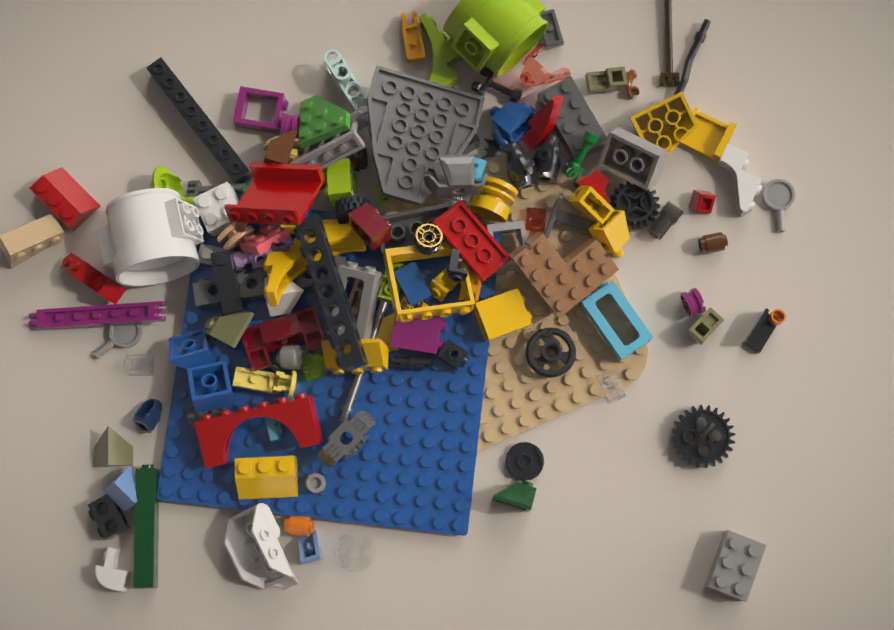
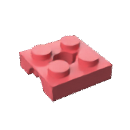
(264, 239)

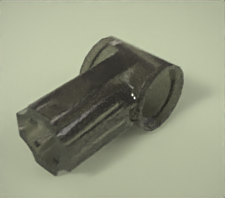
(667, 217)

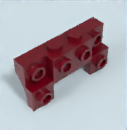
(282, 331)

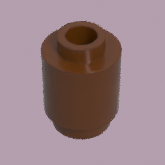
(712, 243)

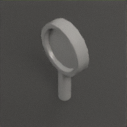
(778, 196)
(121, 335)

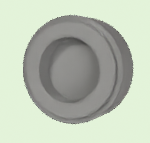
(315, 483)

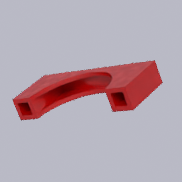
(297, 414)

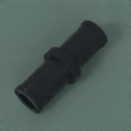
(412, 362)

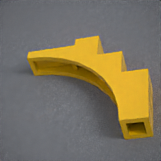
(287, 265)

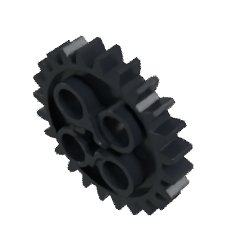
(690, 424)

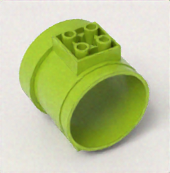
(495, 32)

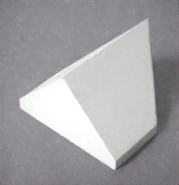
(287, 299)

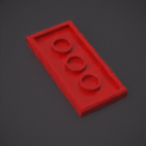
(476, 245)

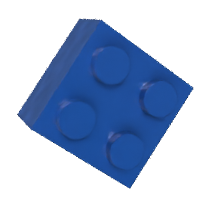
(210, 386)

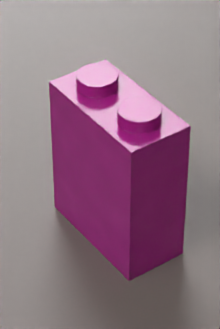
(419, 335)

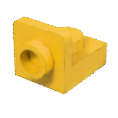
(442, 286)

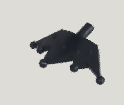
(493, 147)

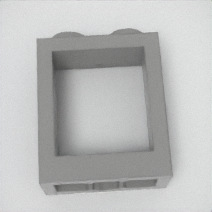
(508, 227)

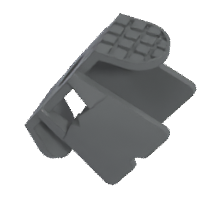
(454, 173)
(335, 450)

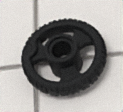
(546, 335)

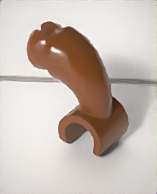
(630, 76)

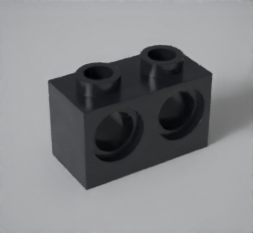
(113, 513)

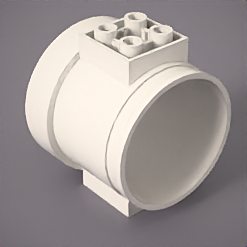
(150, 237)

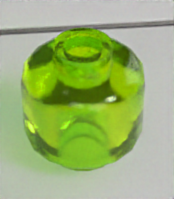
(314, 366)

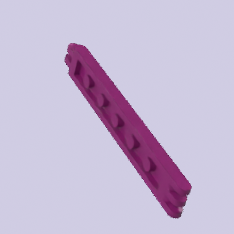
(98, 315)

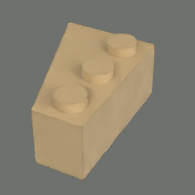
(30, 239)

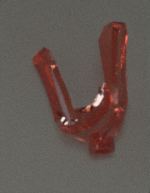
(534, 73)

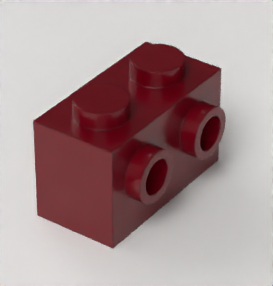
(370, 226)

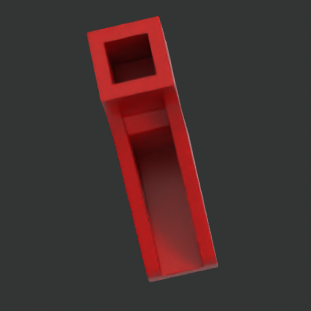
(92, 278)

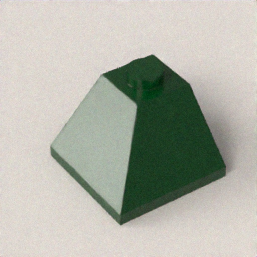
(518, 495)

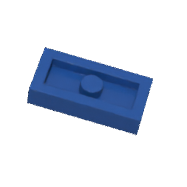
(413, 284)

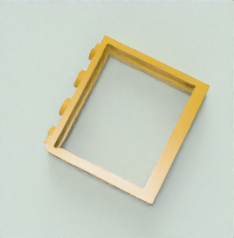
(411, 253)

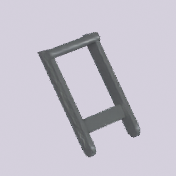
(567, 219)

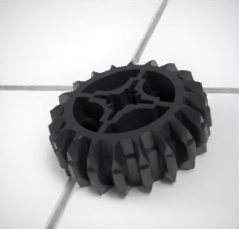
(640, 208)

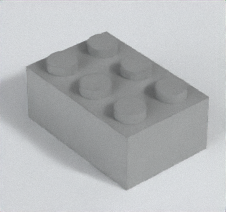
(632, 158)
(735, 565)

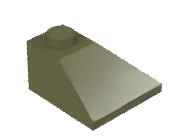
(229, 327)

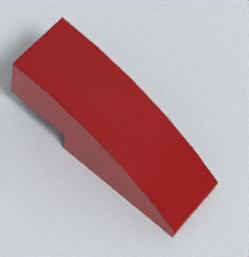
(543, 123)

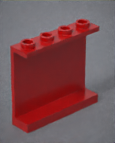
(277, 194)

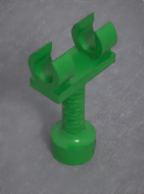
(590, 139)

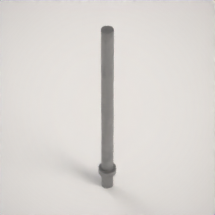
(347, 409)

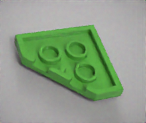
(320, 120)

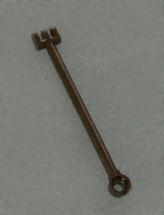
(669, 75)

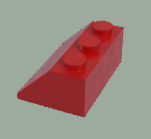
(65, 197)

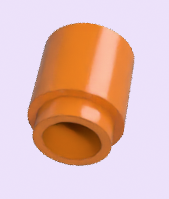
(298, 526)

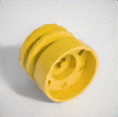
(493, 200)

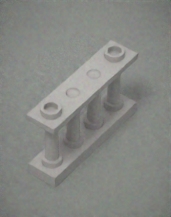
(336, 147)

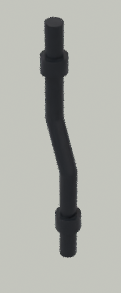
(699, 38)

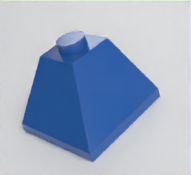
(190, 349)

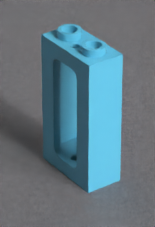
(603, 327)

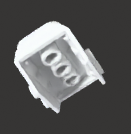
(256, 550)

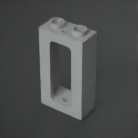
(369, 295)

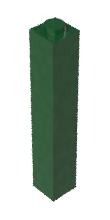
(146, 527)

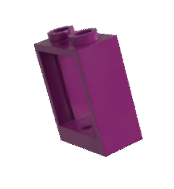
(242, 104)

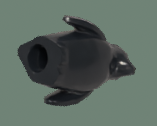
(549, 159)
(519, 166)

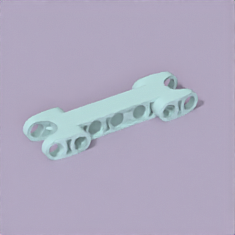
(346, 83)

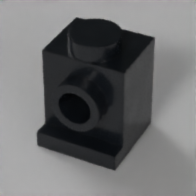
(445, 355)

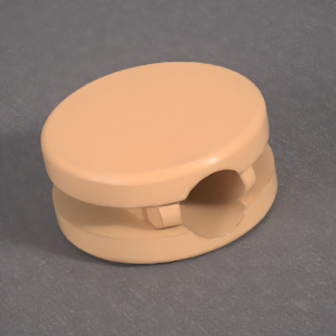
(234, 234)

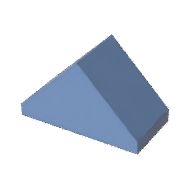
(122, 489)
(309, 548)

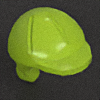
(166, 179)

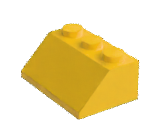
(375, 351)
(266, 477)

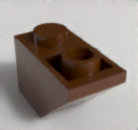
(280, 148)

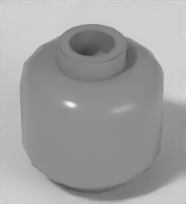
(291, 357)

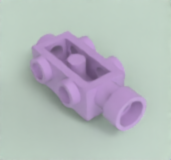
(257, 260)

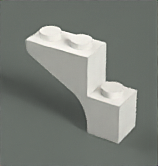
(745, 184)

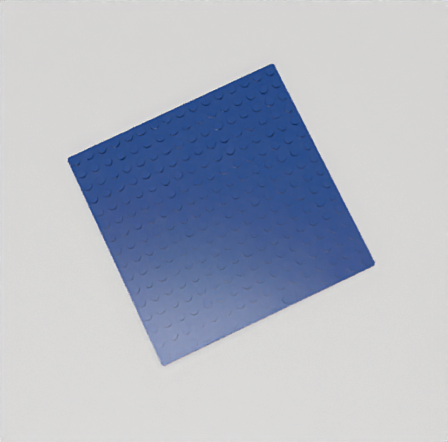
(419, 452)

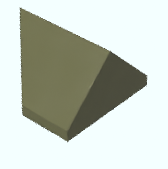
(112, 450)

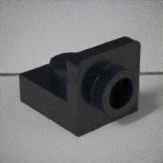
(453, 267)

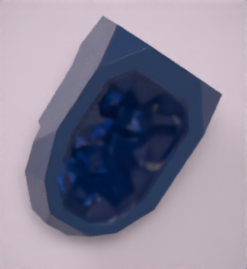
(148, 415)

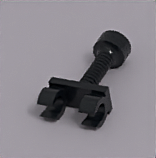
(514, 95)

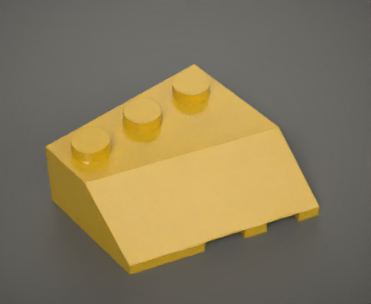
(666, 122)

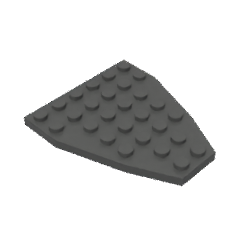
(414, 125)

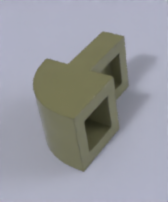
(607, 81)
(705, 326)

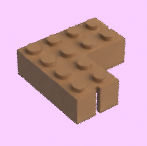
(562, 281)

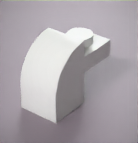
(109, 575)

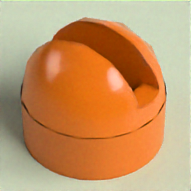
(777, 314)

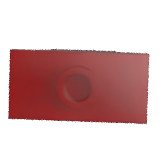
(596, 181)

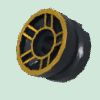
(423, 233)

